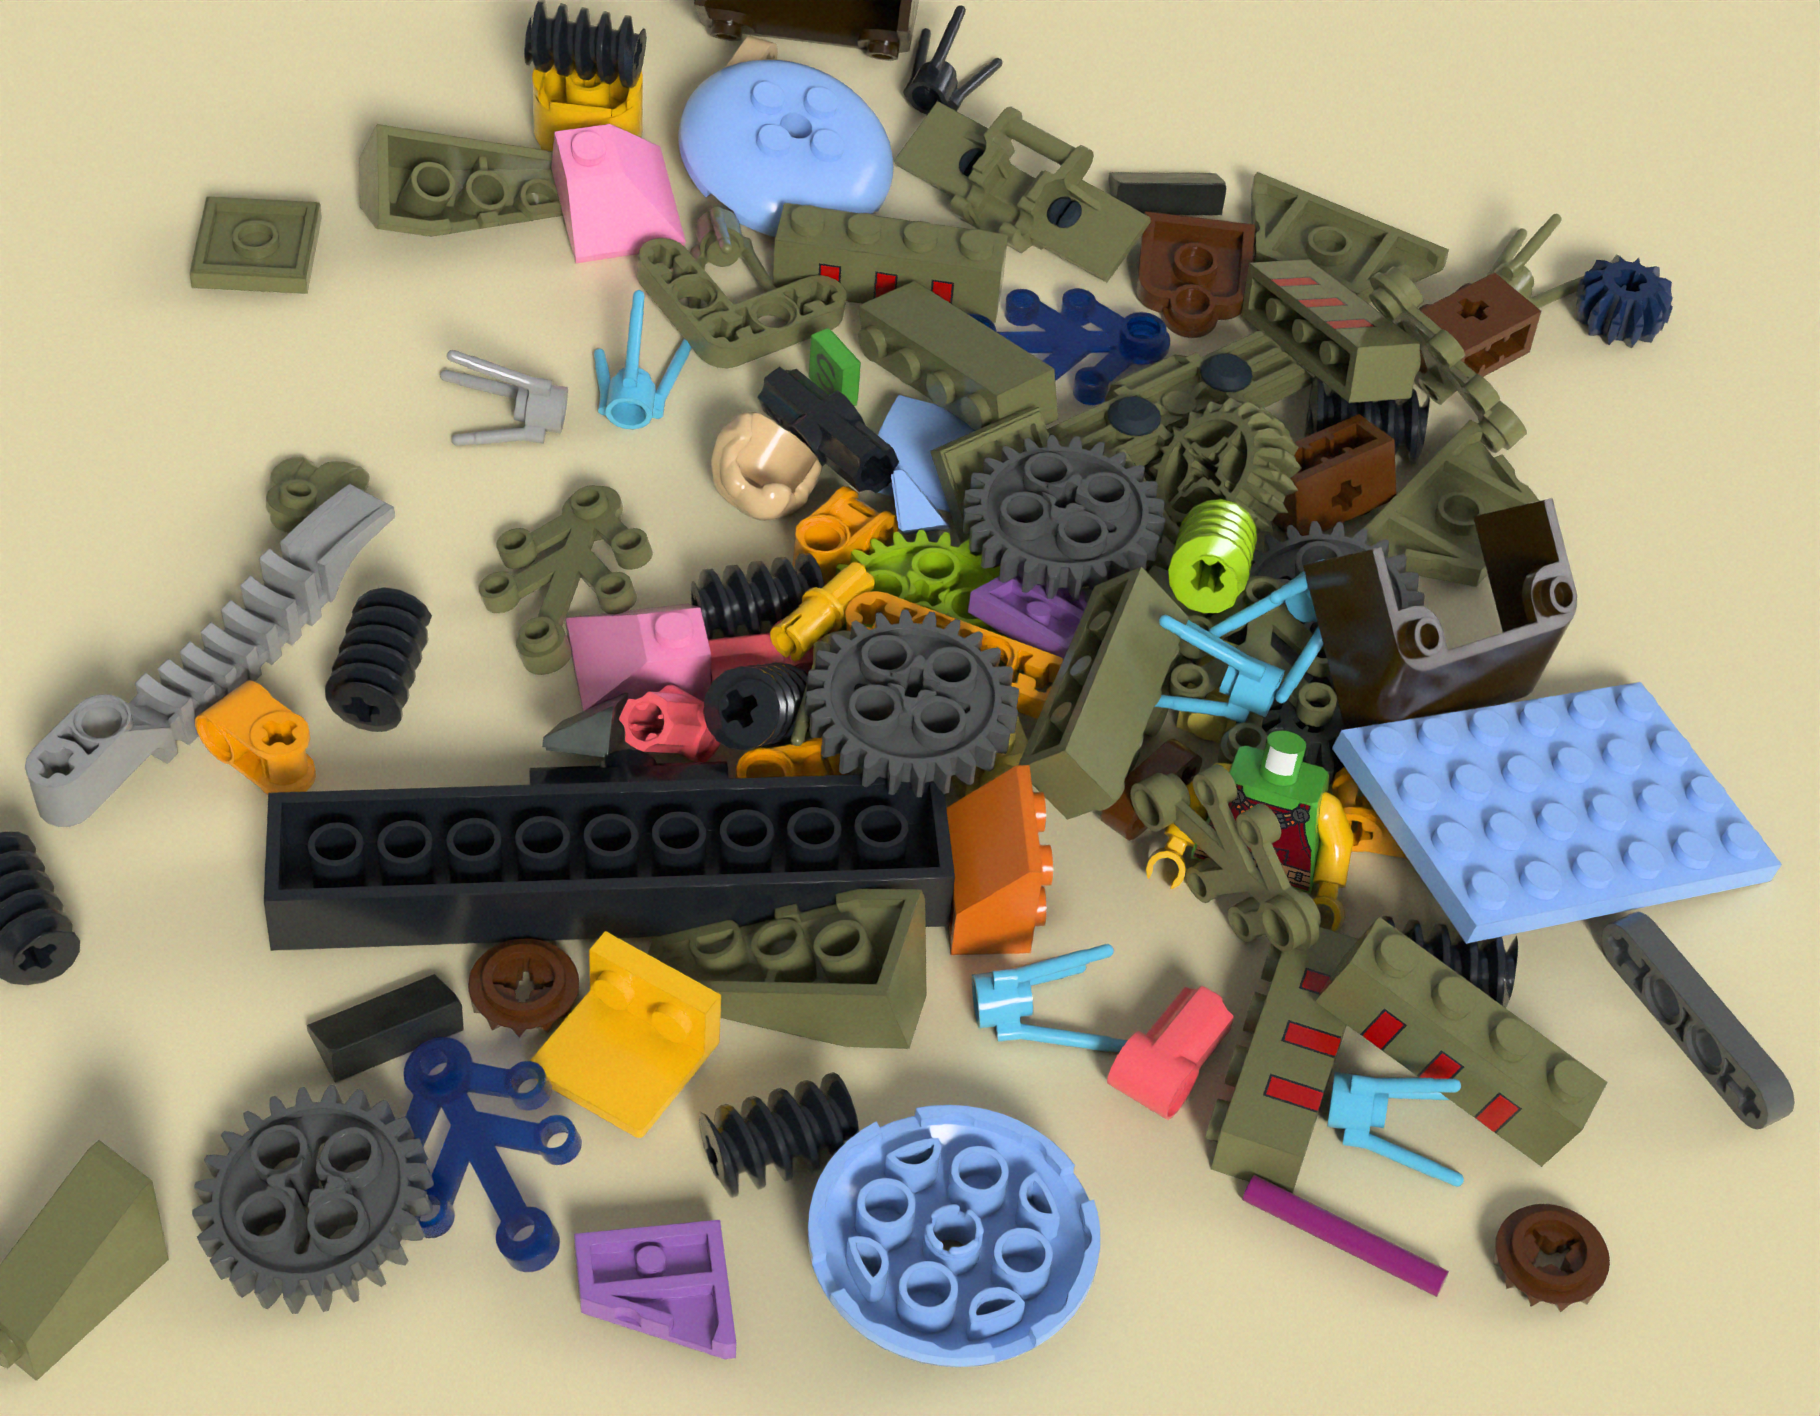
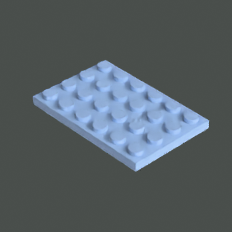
(1554, 810)

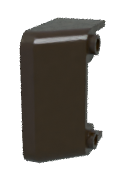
(871, 25)
(1398, 662)

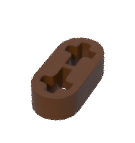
(1168, 758)

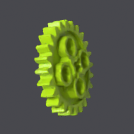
(927, 574)

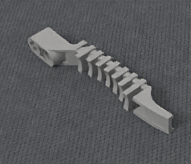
(109, 739)

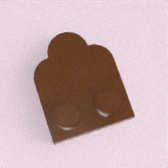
(1194, 270)

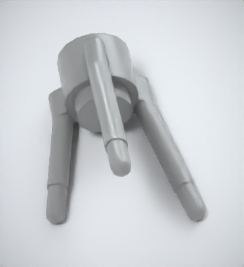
(537, 401)

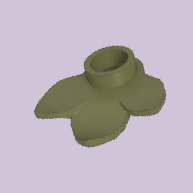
(303, 487)

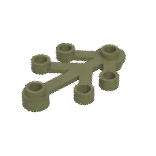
(1398, 301)
(586, 517)
(1258, 646)
(1276, 909)

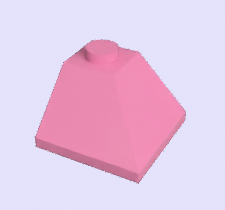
(612, 192)
(639, 653)

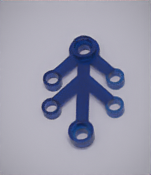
(1128, 340)
(475, 1138)

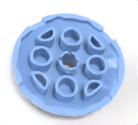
(780, 137)
(965, 1180)

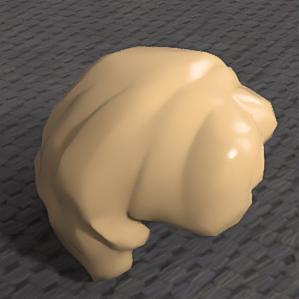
(763, 467)

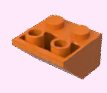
(998, 866)

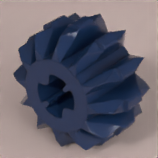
(1624, 301)

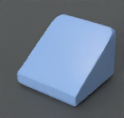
(913, 506)

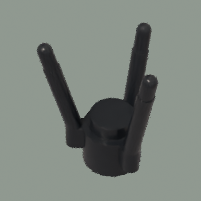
(937, 78)

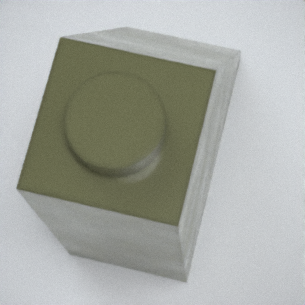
(78, 1260)

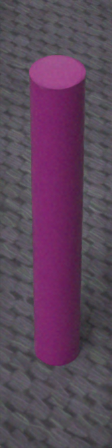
(1346, 1236)

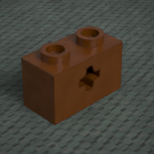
(1488, 322)
(1341, 476)

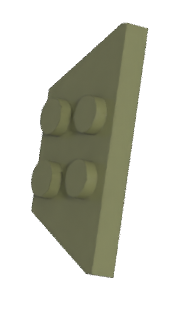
(1335, 238)
(1436, 509)

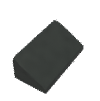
(1170, 192)
(591, 731)
(386, 1027)

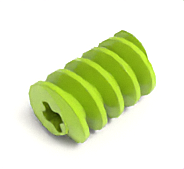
(1212, 556)

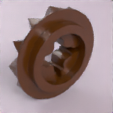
(498, 976)
(1553, 1231)

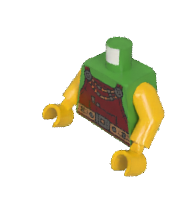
(1313, 825)

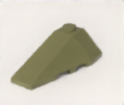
(452, 183)
(820, 974)

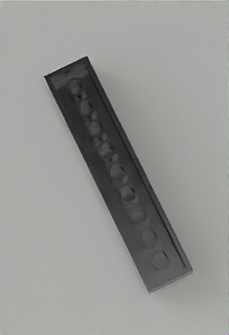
(589, 858)

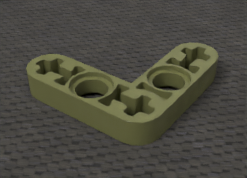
(717, 328)

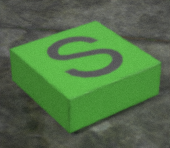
(834, 365)

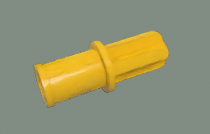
(820, 612)

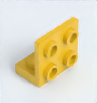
(631, 1037)

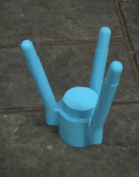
(631, 396)
(1300, 605)
(1247, 680)
(1006, 996)
(1363, 1103)

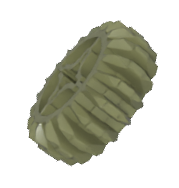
(1229, 455)

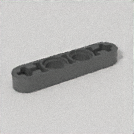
(1698, 1021)

